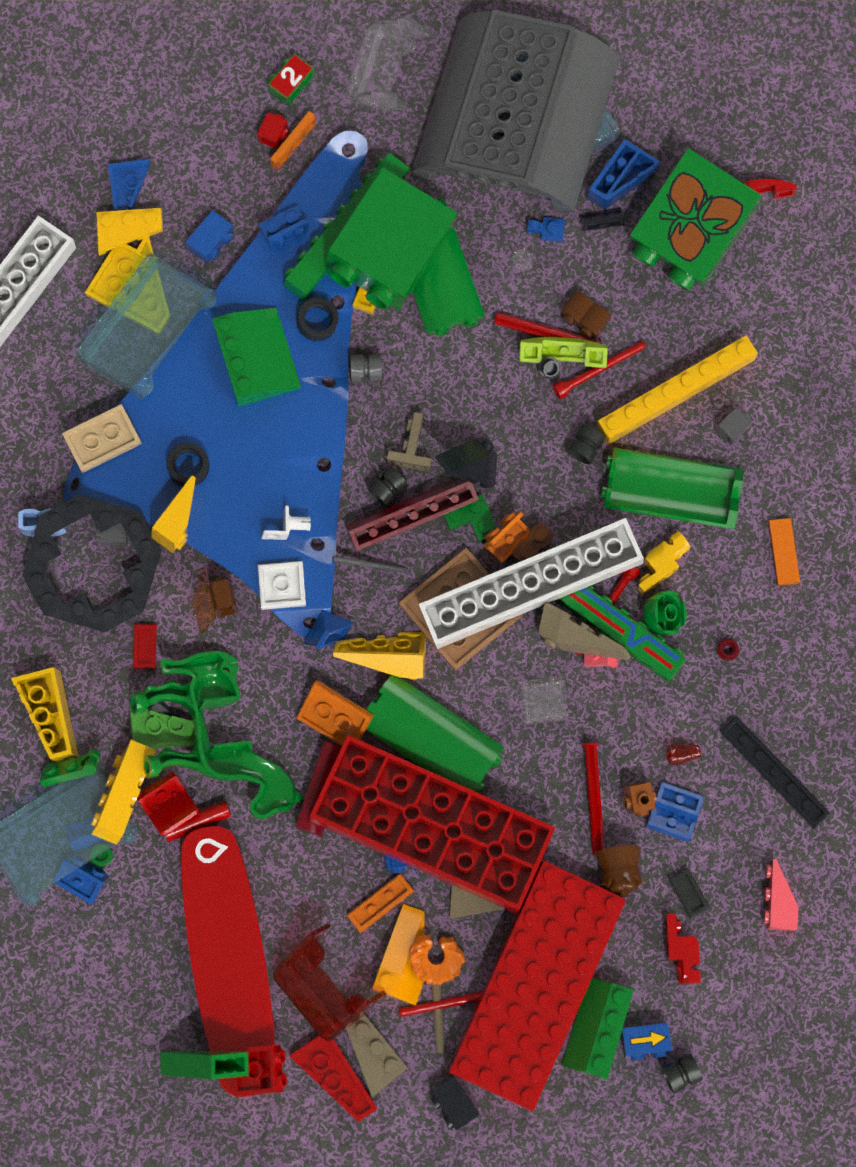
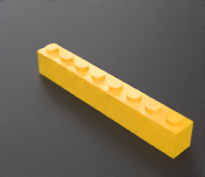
(677, 390)

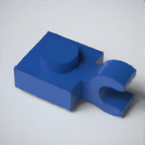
(550, 229)

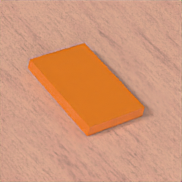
(333, 714)

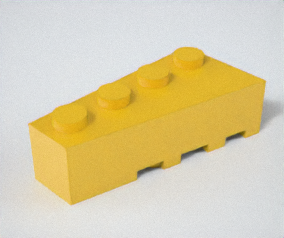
(48, 710)
(121, 792)

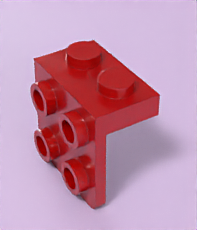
(167, 804)

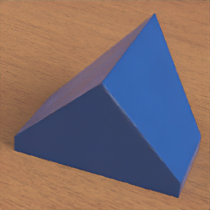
(328, 630)

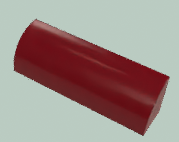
(322, 770)

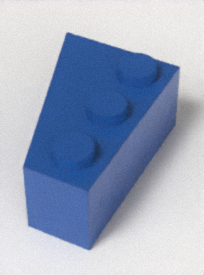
(622, 174)

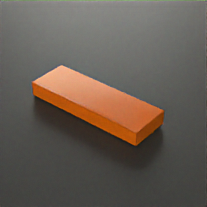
(293, 141)
(784, 551)
(380, 903)

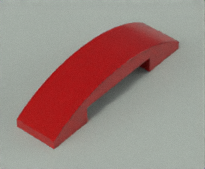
(778, 187)

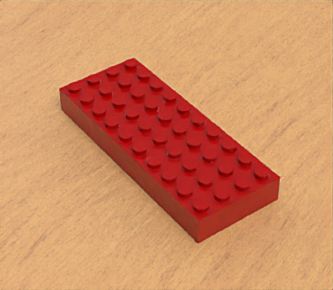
(432, 824)
(536, 986)

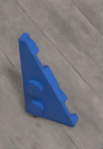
(126, 182)

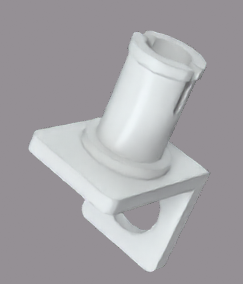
(289, 523)

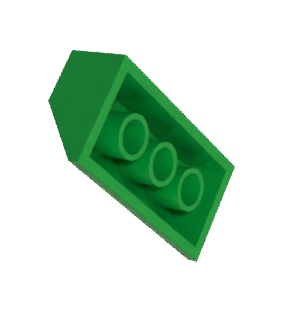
(597, 1028)

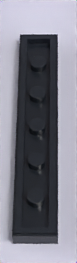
(774, 772)

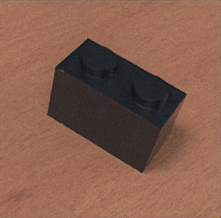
(454, 1103)

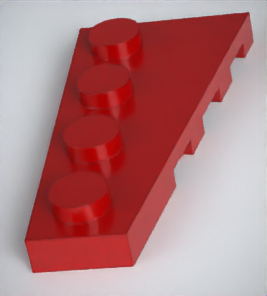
(333, 1073)

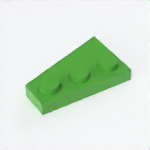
(161, 730)

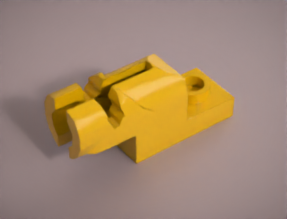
(662, 561)

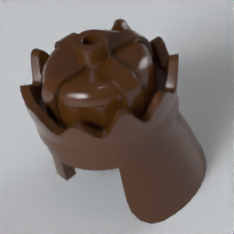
(620, 869)

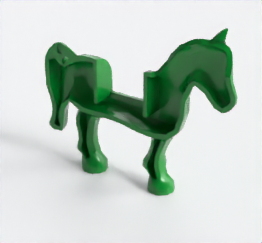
(234, 761)

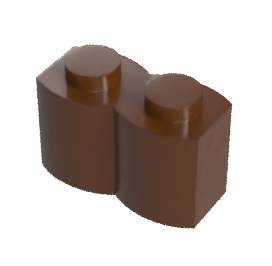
(585, 315)
(537, 542)
(223, 597)

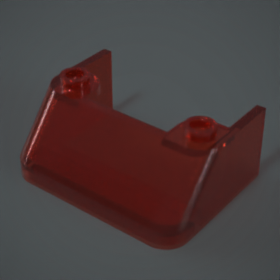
(315, 993)

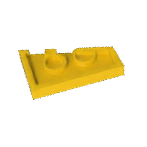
(125, 226)

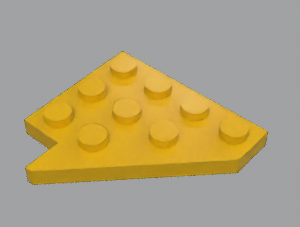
(116, 271)

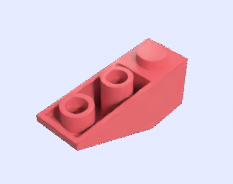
(782, 906)

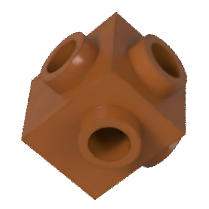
(639, 798)

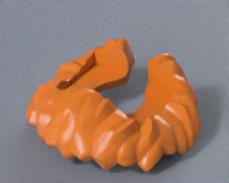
(440, 973)

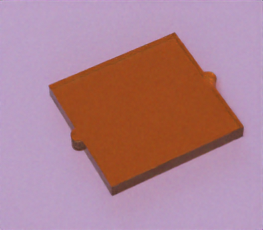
(204, 608)

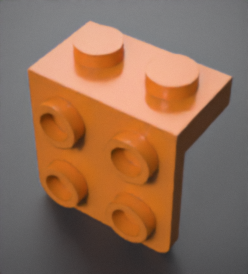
(503, 540)

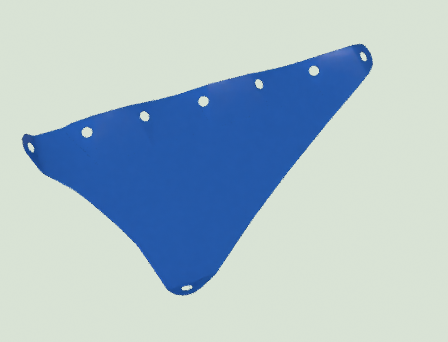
(263, 450)

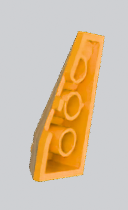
(395, 970)

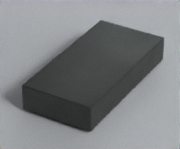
(689, 893)

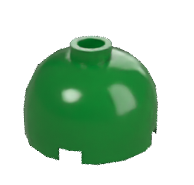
(664, 613)

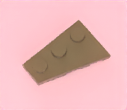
(375, 1056)

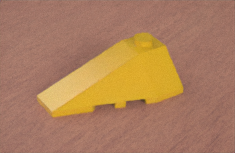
(396, 656)

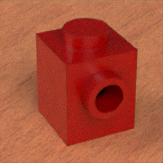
(273, 130)

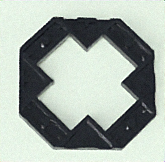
(78, 609)

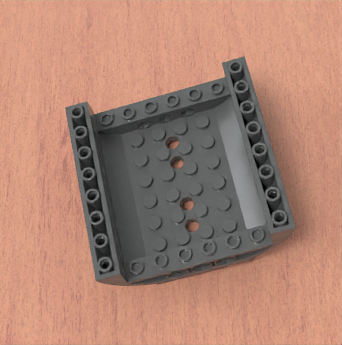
(550, 109)

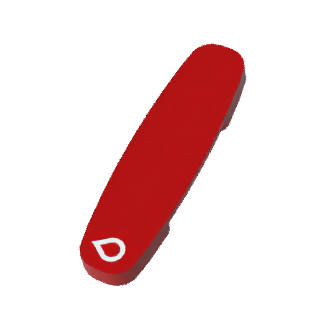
(225, 944)

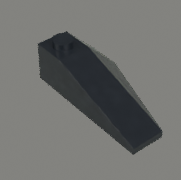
(471, 460)

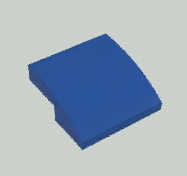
(675, 812)

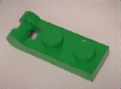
(70, 769)

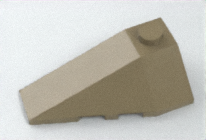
(565, 634)

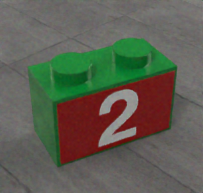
(290, 79)

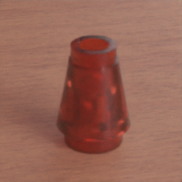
(682, 754)

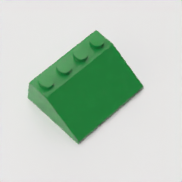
(256, 354)

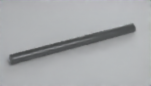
(370, 564)

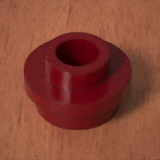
(732, 644)

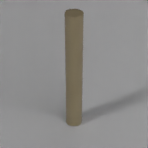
(438, 1021)

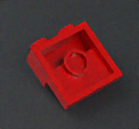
(264, 1071)

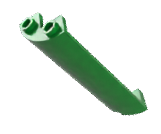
(447, 291)
(673, 488)
(432, 735)

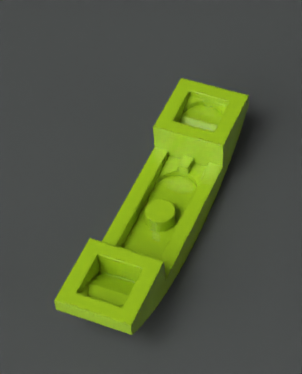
(564, 349)

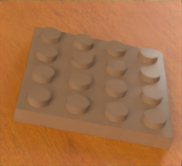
(456, 573)

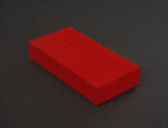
(145, 646)

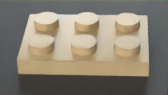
(102, 438)

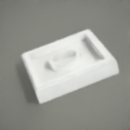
(282, 585)

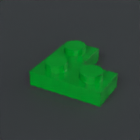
(474, 513)

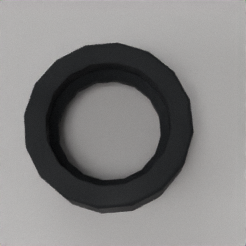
(322, 304)
(187, 448)

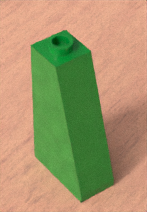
(204, 1064)

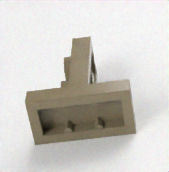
(410, 459)

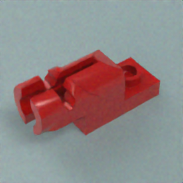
(683, 950)

